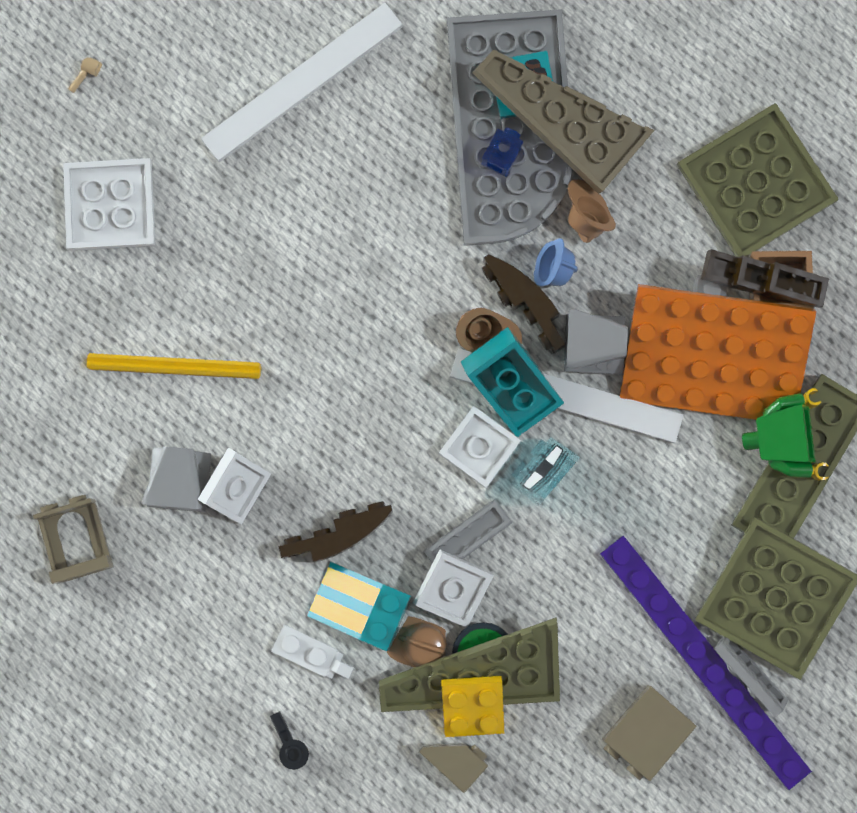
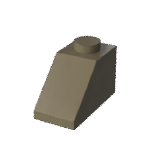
(457, 762)

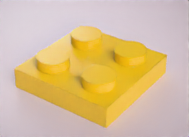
(473, 706)

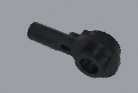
(293, 752)

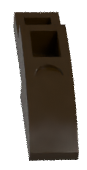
(520, 290)
(350, 531)

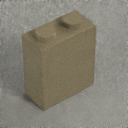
(648, 734)

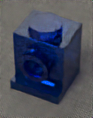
(502, 161)

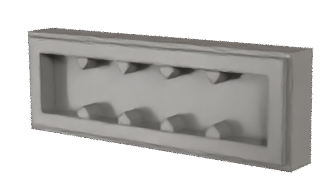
(471, 532)
(757, 682)

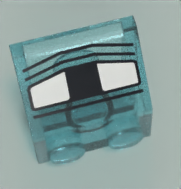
(544, 470)

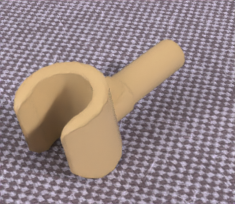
(88, 66)

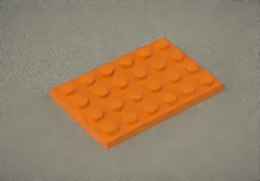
(714, 352)

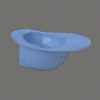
(554, 264)

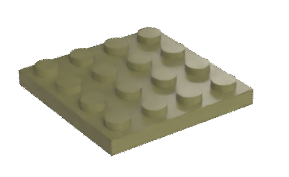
(757, 181)
(777, 598)

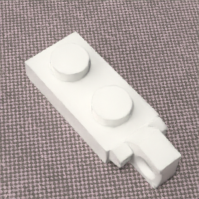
(310, 653)

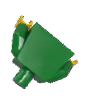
(787, 437)

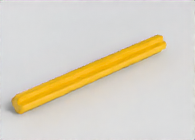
(177, 366)

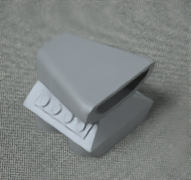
(594, 343)
(177, 479)

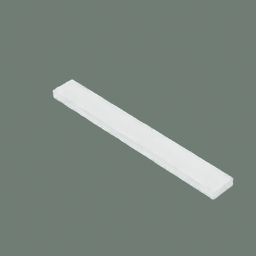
(302, 82)
(603, 406)

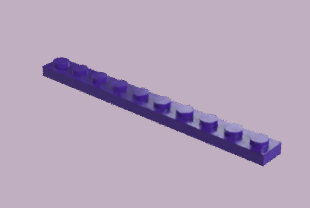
(705, 663)

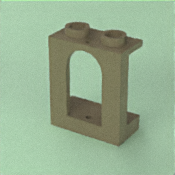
(48, 523)

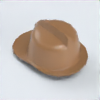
(589, 211)
(480, 326)
(418, 643)

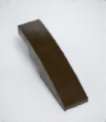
(765, 279)

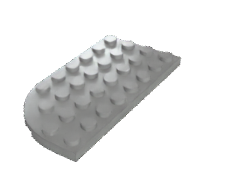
(491, 204)

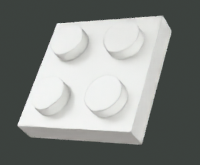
(479, 447)
(234, 486)
(453, 588)

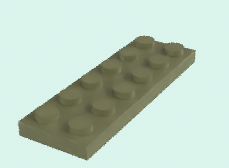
(788, 500)

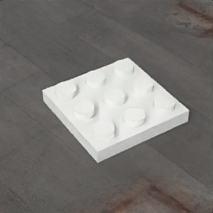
(109, 204)

